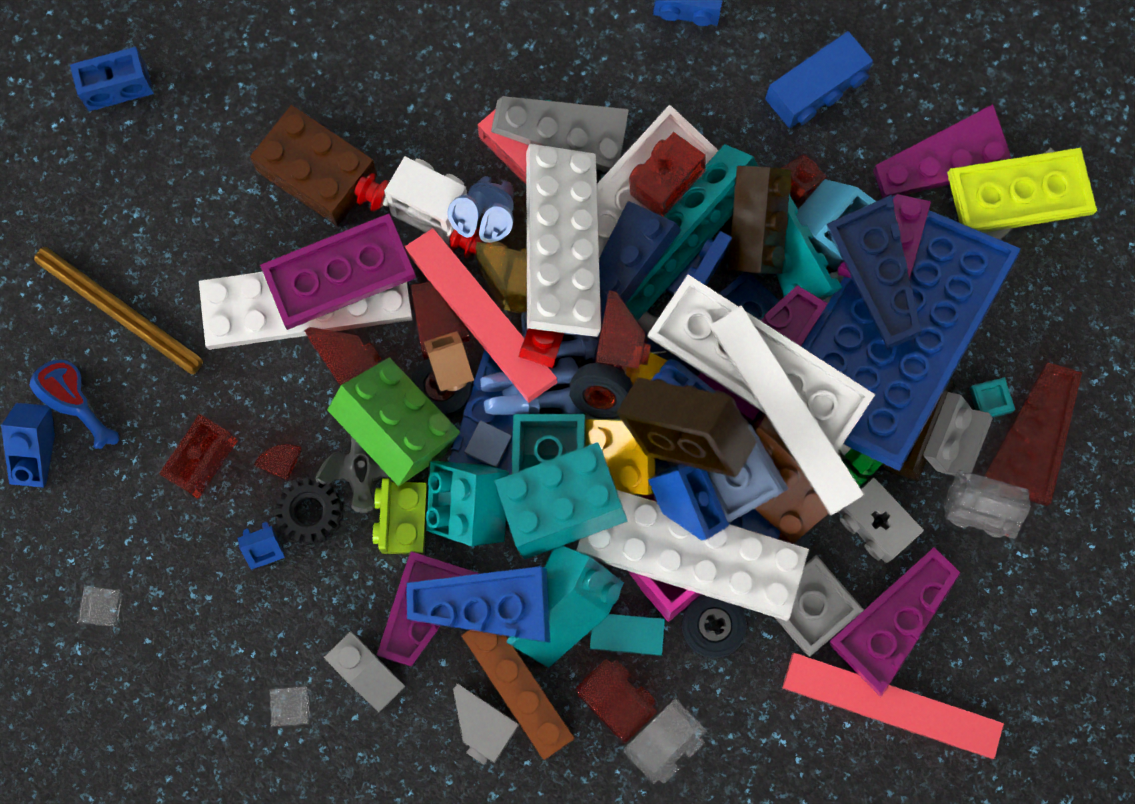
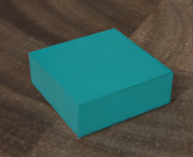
(992, 397)

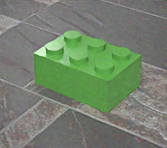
(393, 420)

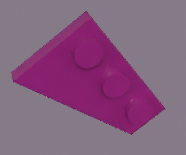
(404, 638)

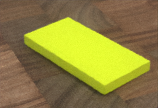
(1022, 191)

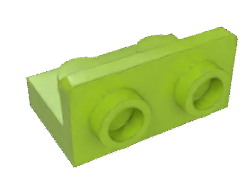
(401, 517)

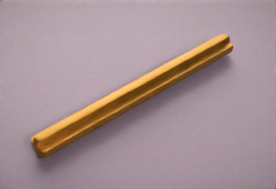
(118, 310)

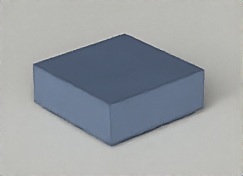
(488, 444)

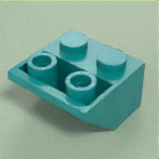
(465, 503)

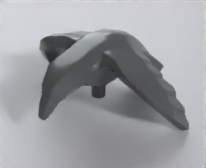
(356, 469)

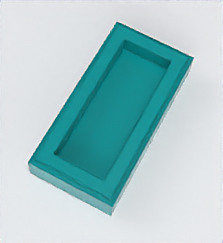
(628, 635)

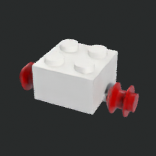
(420, 199)

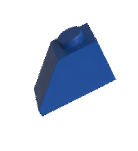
(689, 500)

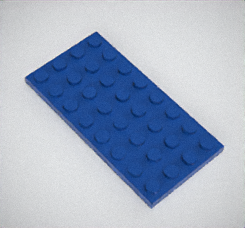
(953, 289)

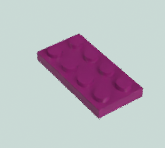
(338, 271)

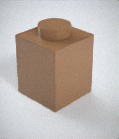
(449, 361)

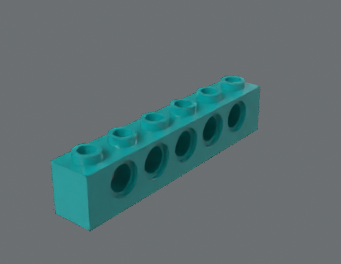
(699, 217)

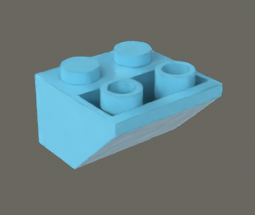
(825, 205)

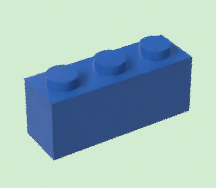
(819, 80)

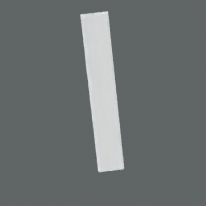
(786, 410)

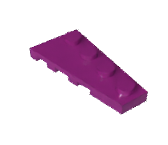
(928, 162)
(792, 318)

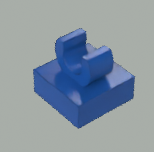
(260, 546)

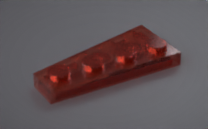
(1038, 435)

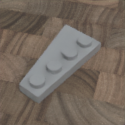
(563, 126)

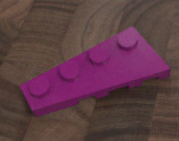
(891, 625)

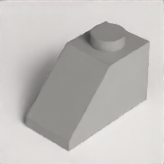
(364, 671)
(482, 726)

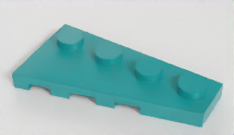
(802, 262)

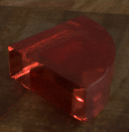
(279, 460)

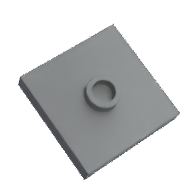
(819, 608)

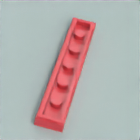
(479, 313)
(895, 707)

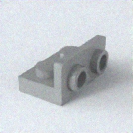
(957, 436)

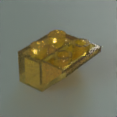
(505, 274)

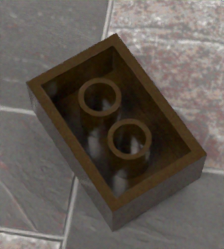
(687, 426)

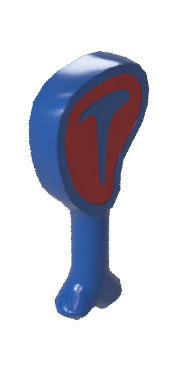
(60, 388)

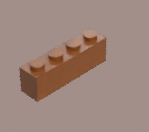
(519, 691)

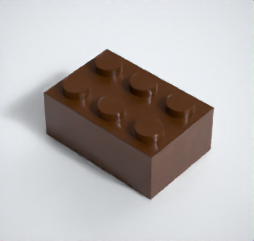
(312, 164)
(799, 506)

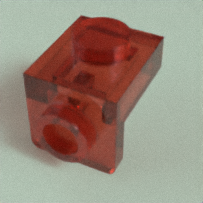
(804, 177)

